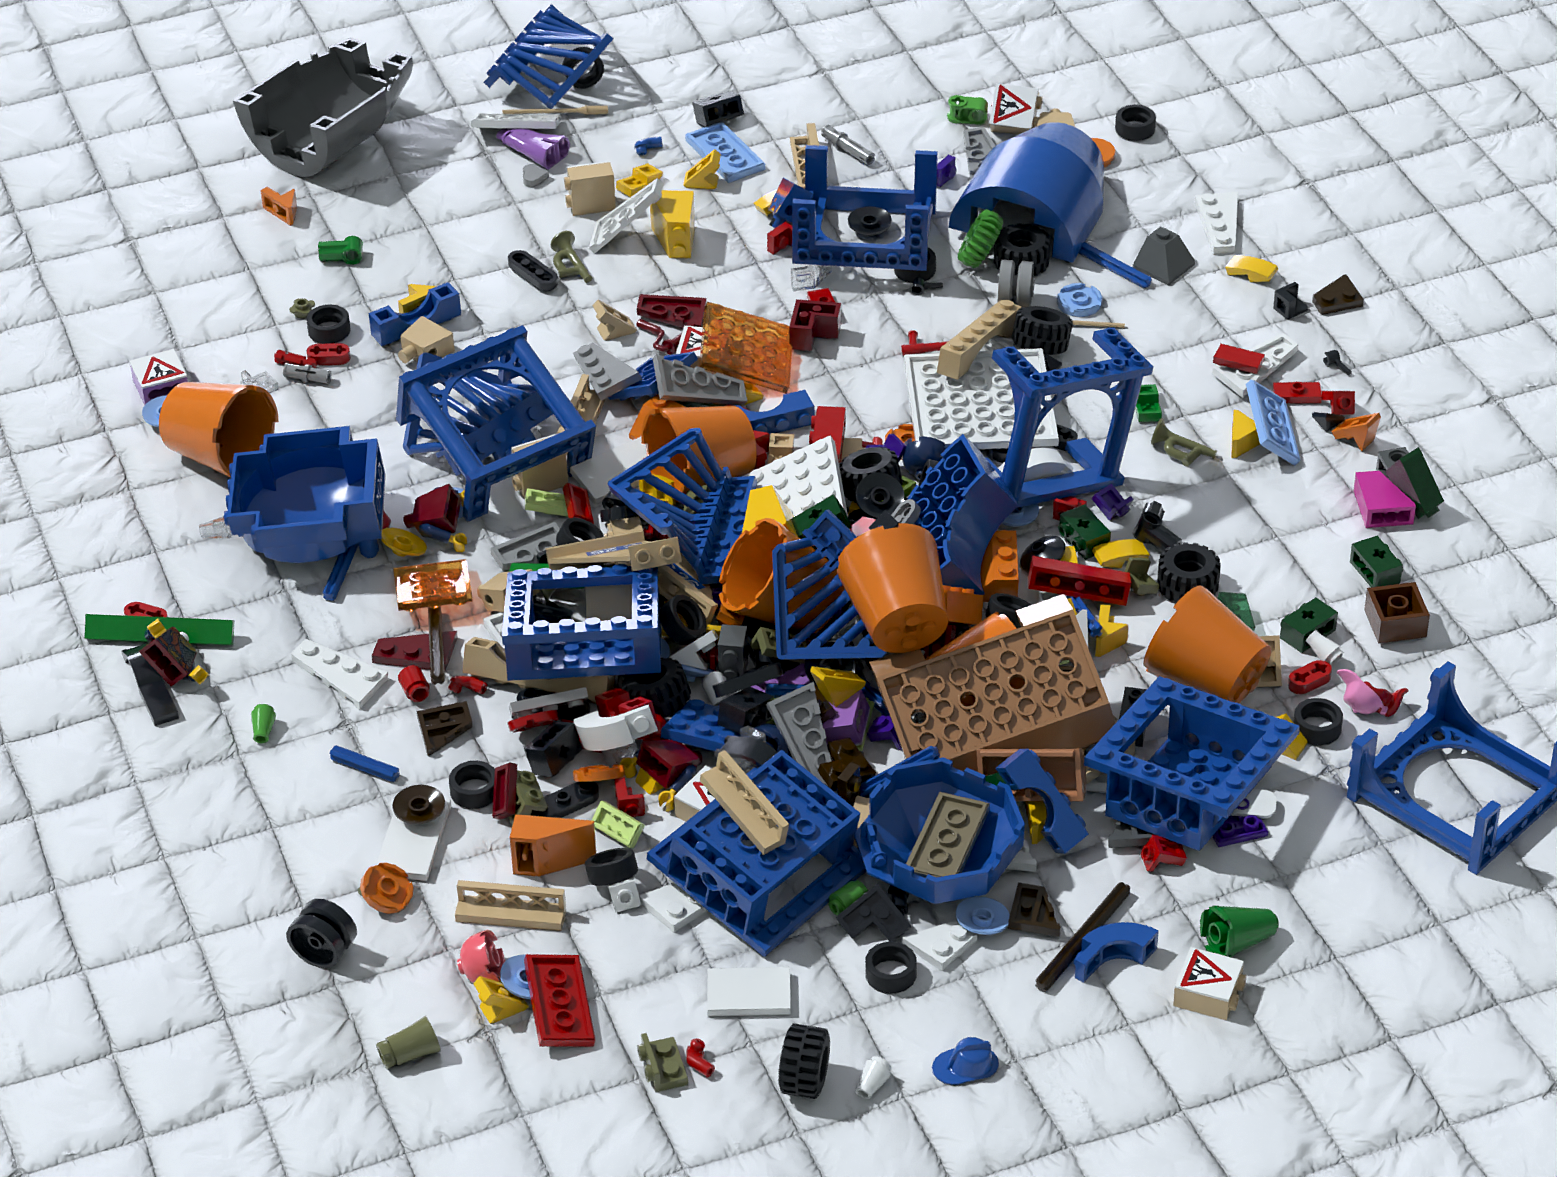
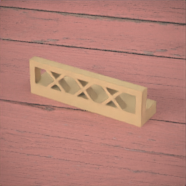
(797, 151)
(586, 401)
(745, 804)
(511, 909)

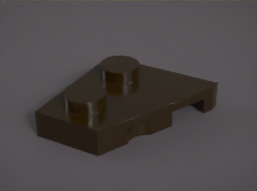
(443, 725)
(1033, 911)

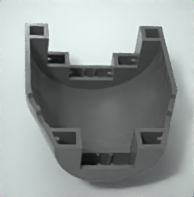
(321, 106)

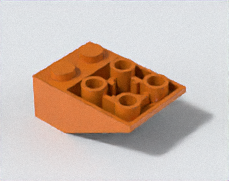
(550, 844)

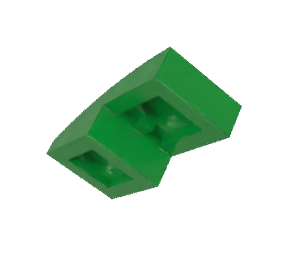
(1148, 404)

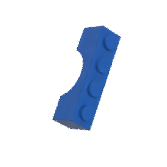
(439, 306)
(792, 413)
(1062, 826)

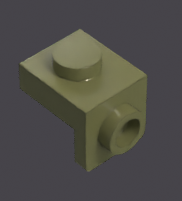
(1140, 581)

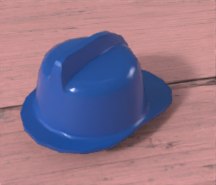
(966, 1062)

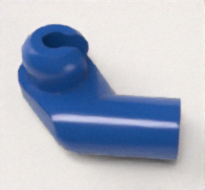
(652, 142)

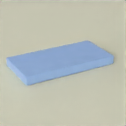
(736, 157)
(1273, 422)

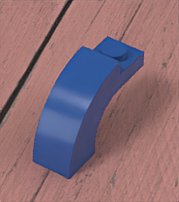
(1112, 942)

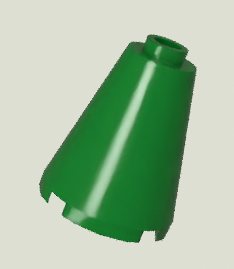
(1236, 928)

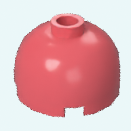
(481, 957)

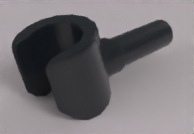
(919, 286)
(1334, 358)

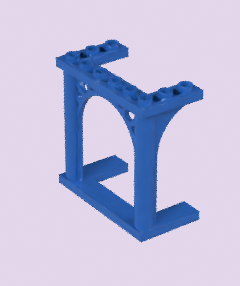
(813, 247)
(517, 359)
(1029, 394)
(1452, 719)

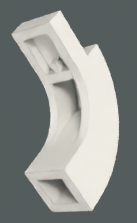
(1044, 464)
(613, 732)

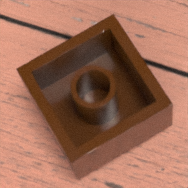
(1396, 612)

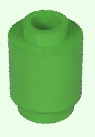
(846, 896)

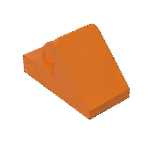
(281, 206)
(1360, 428)

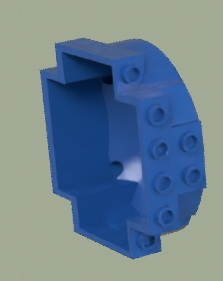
(308, 495)

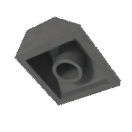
(1164, 256)

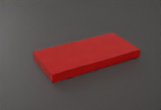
(559, 1000)

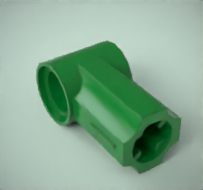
(348, 250)

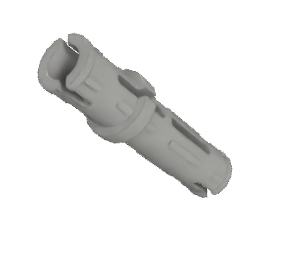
(842, 141)

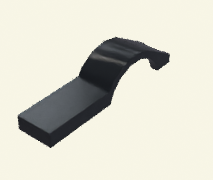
(151, 687)
(747, 748)

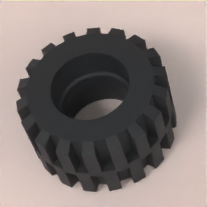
(1021, 244)
(1042, 328)
(866, 462)
(1187, 567)
(666, 689)
(804, 1061)

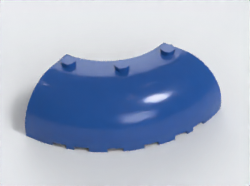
(962, 509)

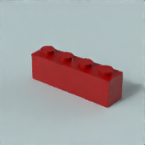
(829, 422)
(1079, 580)

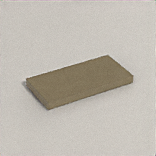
(948, 835)

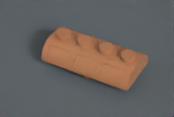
(1063, 764)

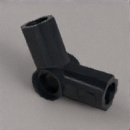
(1150, 528)

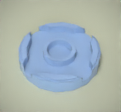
(1079, 300)

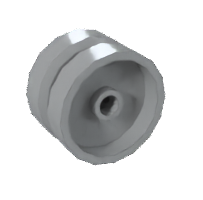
(1016, 285)

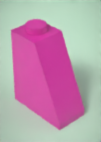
(1382, 501)

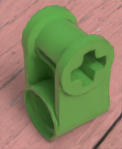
(969, 110)

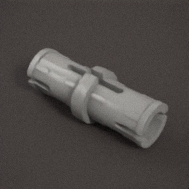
(307, 373)

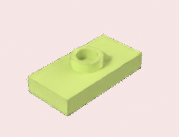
(545, 502)
(617, 824)

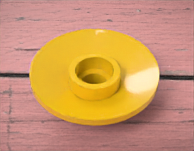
(403, 542)

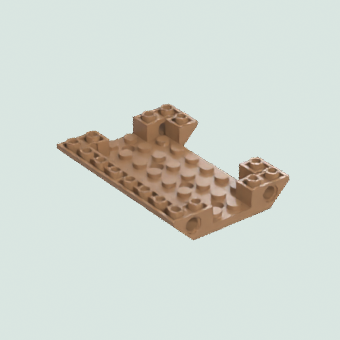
(1046, 713)

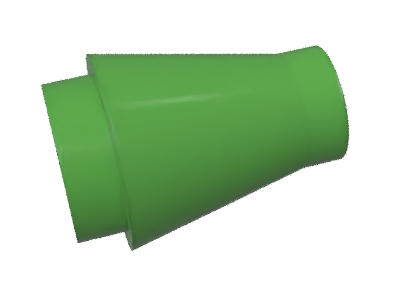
(262, 722)

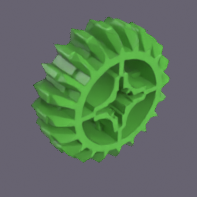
(980, 238)

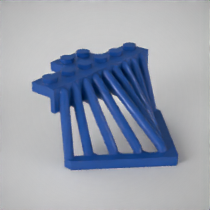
(548, 28)
(498, 425)
(720, 520)
(830, 538)

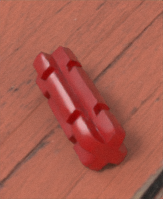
(282, 357)

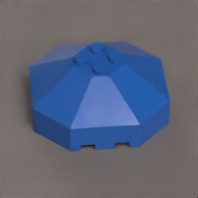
(900, 811)

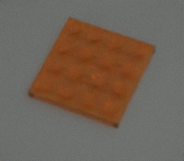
(746, 347)

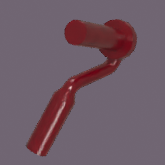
(668, 345)

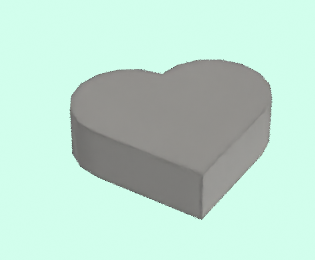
(534, 175)

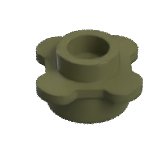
(301, 307)

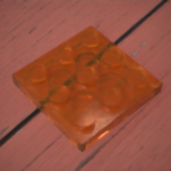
(432, 585)

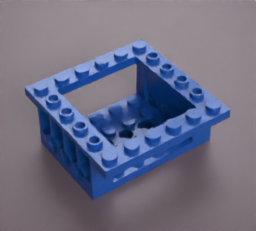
(585, 647)
(1205, 736)
(736, 879)

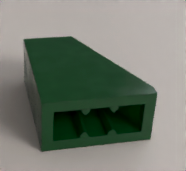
(1417, 482)

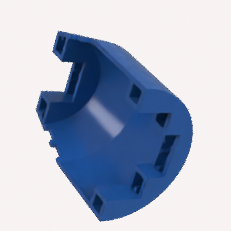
(1047, 170)

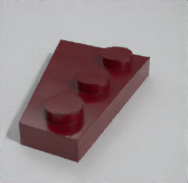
(672, 309)
(411, 650)

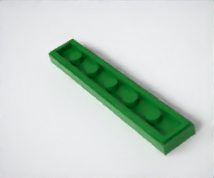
(133, 628)

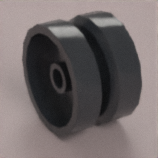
(321, 933)

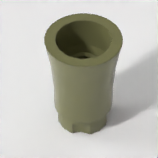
(408, 1044)

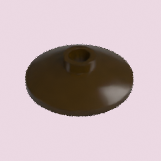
(418, 804)

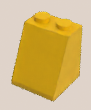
(674, 222)
(767, 503)

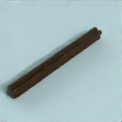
(436, 645)
(1074, 945)

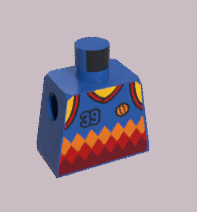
(783, 199)

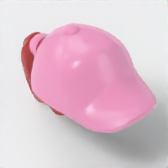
(1367, 699)

